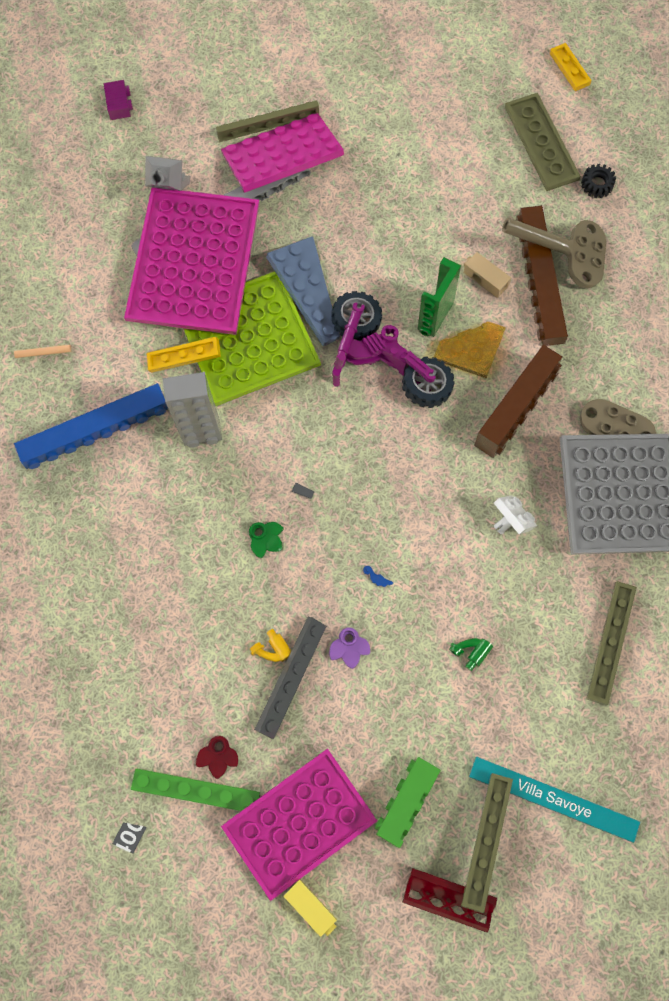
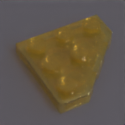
(472, 349)

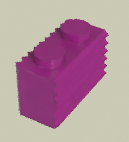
(117, 99)

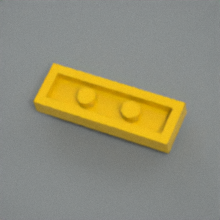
(570, 67)

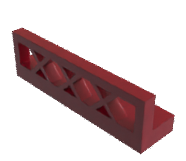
(449, 894)

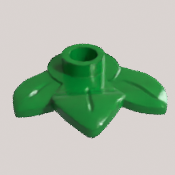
(267, 540)

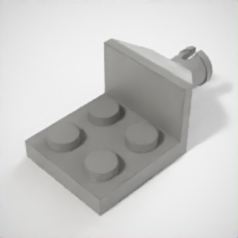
(165, 173)

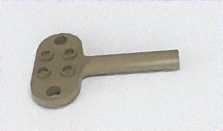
(583, 250)
(613, 420)

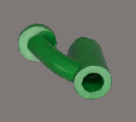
(477, 656)

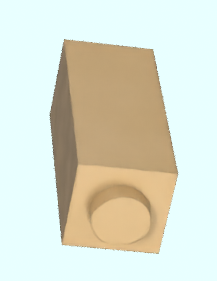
(486, 274)

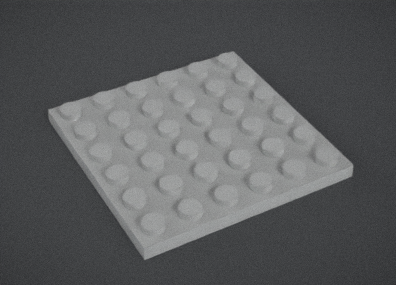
(616, 492)

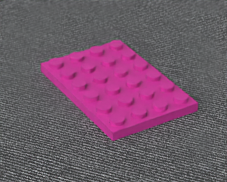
(282, 152)
(298, 824)

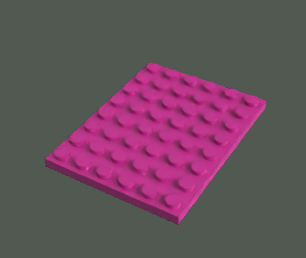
(192, 261)

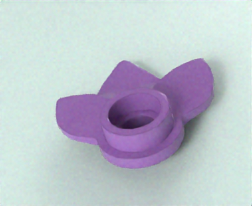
(349, 651)

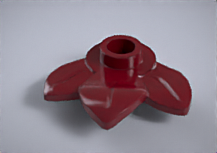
(217, 759)

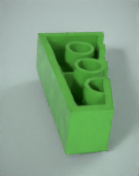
(407, 802)

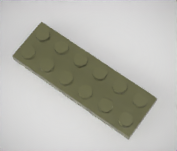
(542, 141)

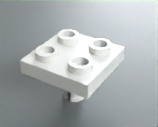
(513, 515)

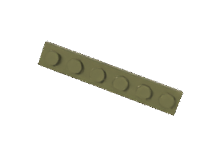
(266, 121)
(611, 643)
(487, 843)

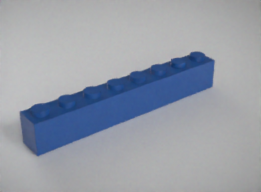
(91, 426)

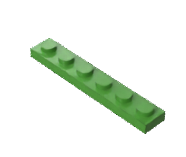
(193, 790)

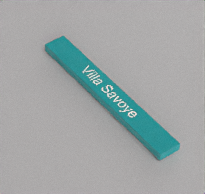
(559, 801)

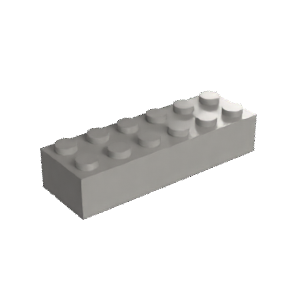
(192, 409)

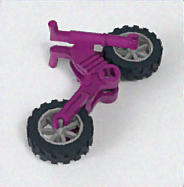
(387, 349)

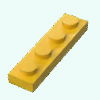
(183, 354)

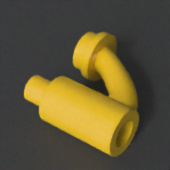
(278, 644)

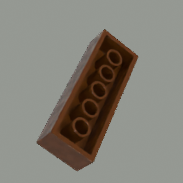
(518, 402)

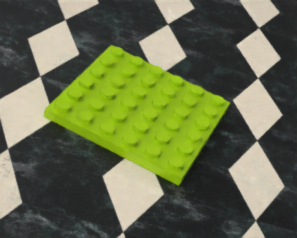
(267, 346)

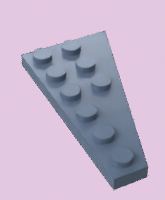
(304, 280)

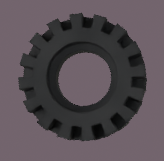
(601, 172)

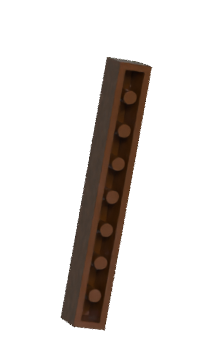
(543, 282)

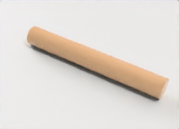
(42, 351)

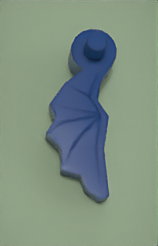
(378, 579)

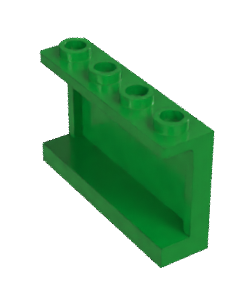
(436, 307)

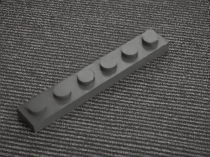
(290, 678)

